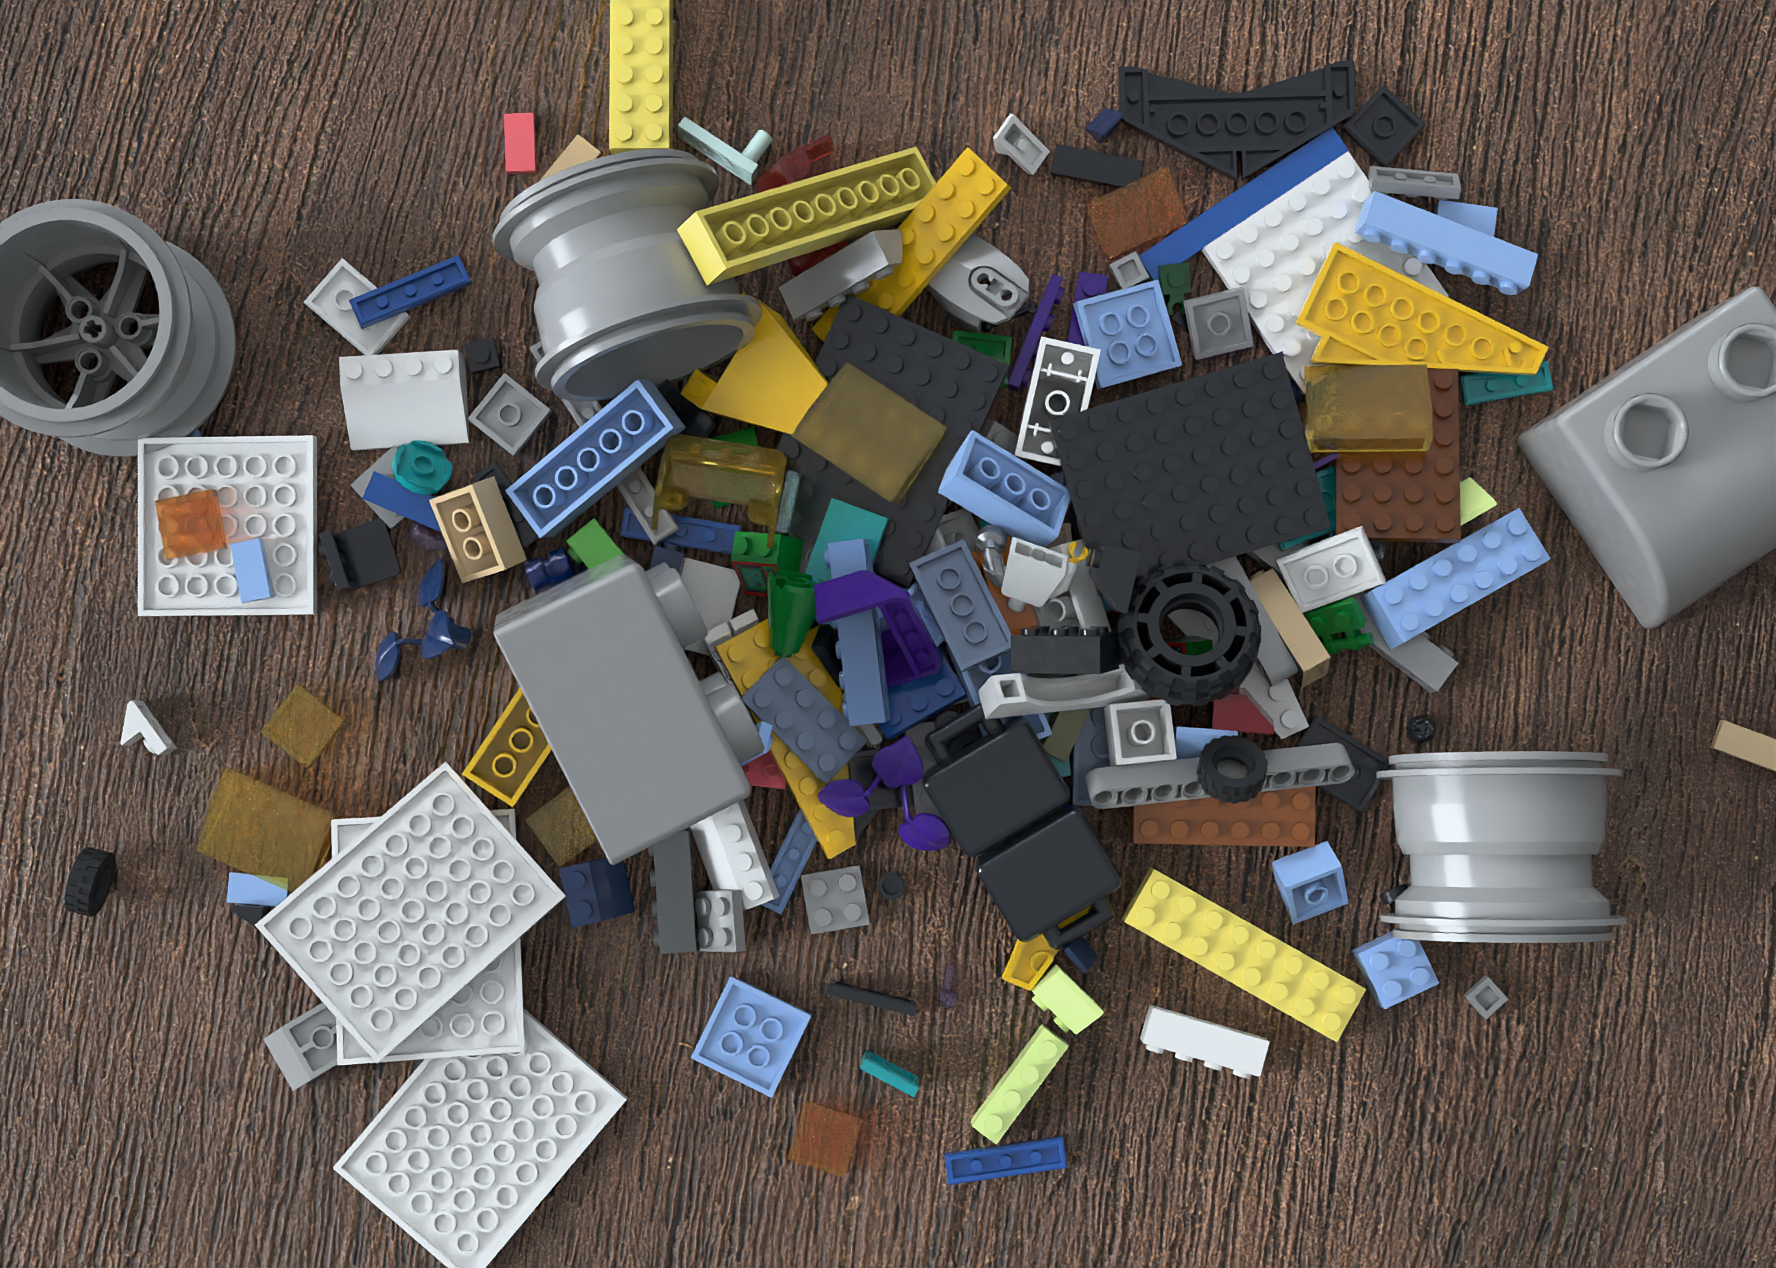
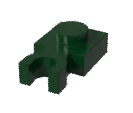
(1174, 283)

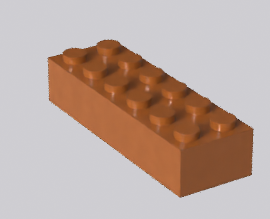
(1267, 820)

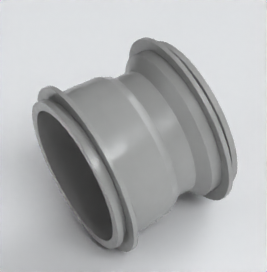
(616, 276)
(190, 336)
(1501, 846)

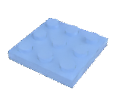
(1130, 331)
(751, 1036)

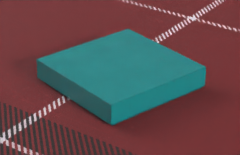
(890, 1073)

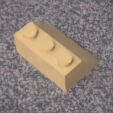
(478, 530)

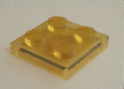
(303, 726)
(562, 827)

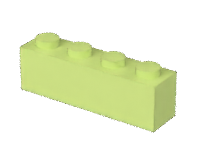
(1019, 1084)

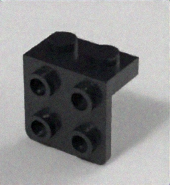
(692, 417)
(359, 556)

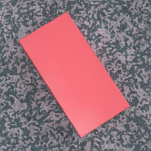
(520, 143)

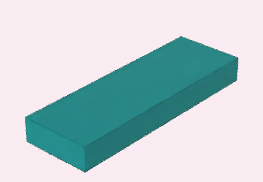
(1491, 387)

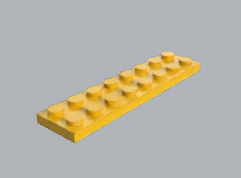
(933, 234)

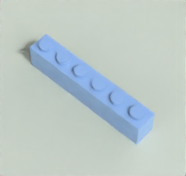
(1446, 244)

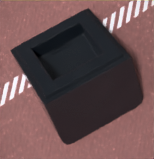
(251, 913)

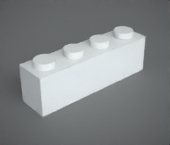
(1205, 1041)

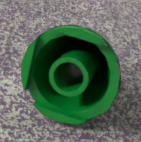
(790, 610)

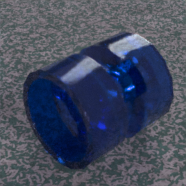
(547, 573)

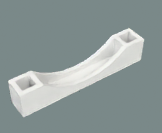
(1026, 695)

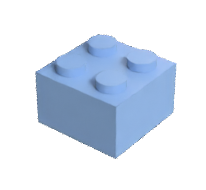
(1394, 969)

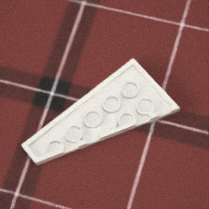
(1276, 700)

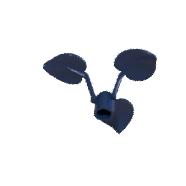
(440, 635)

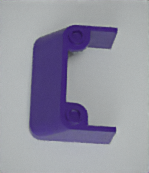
(907, 645)

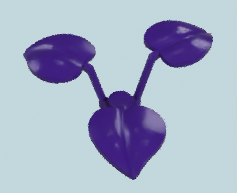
(896, 766)

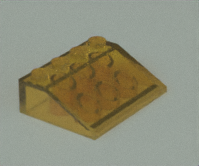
(1367, 408)
(869, 432)
(266, 830)

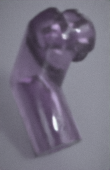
(427, 542)

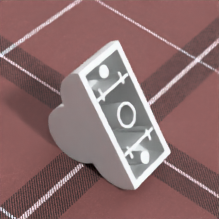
(1057, 387)

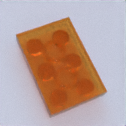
(1136, 213)

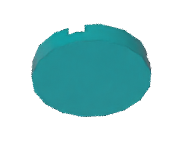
(421, 467)

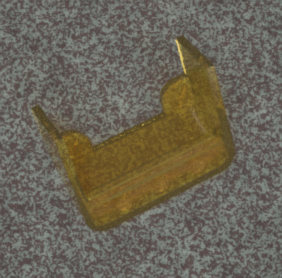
(723, 474)

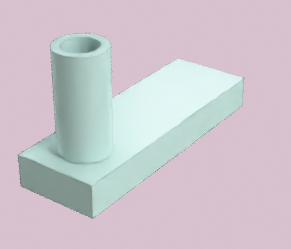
(740, 164)

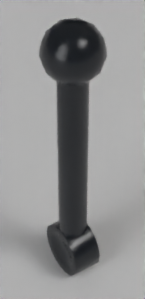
(1031, 308)

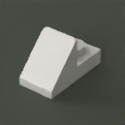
(1020, 144)
(141, 723)

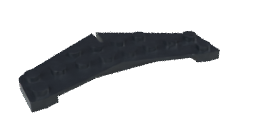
(1218, 124)

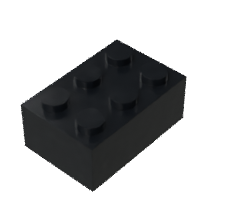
(1065, 650)

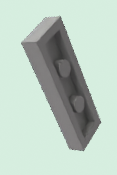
(1414, 182)

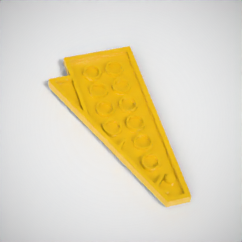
(1388, 319)
(746, 660)

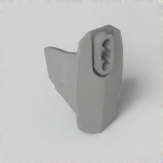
(967, 301)

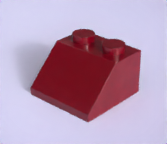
(1241, 713)

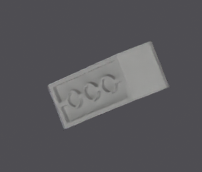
(305, 1046)

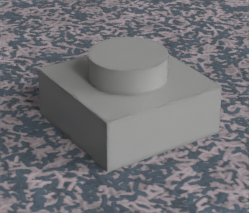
(1128, 271)
(1485, 997)

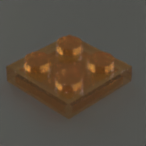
(191, 524)
(825, 1138)

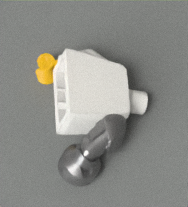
(1030, 571)

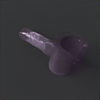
(947, 997)

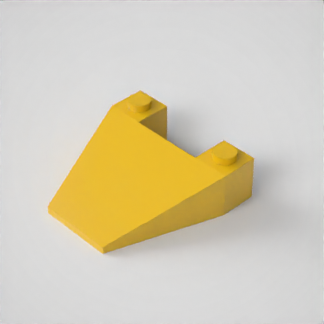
(765, 382)

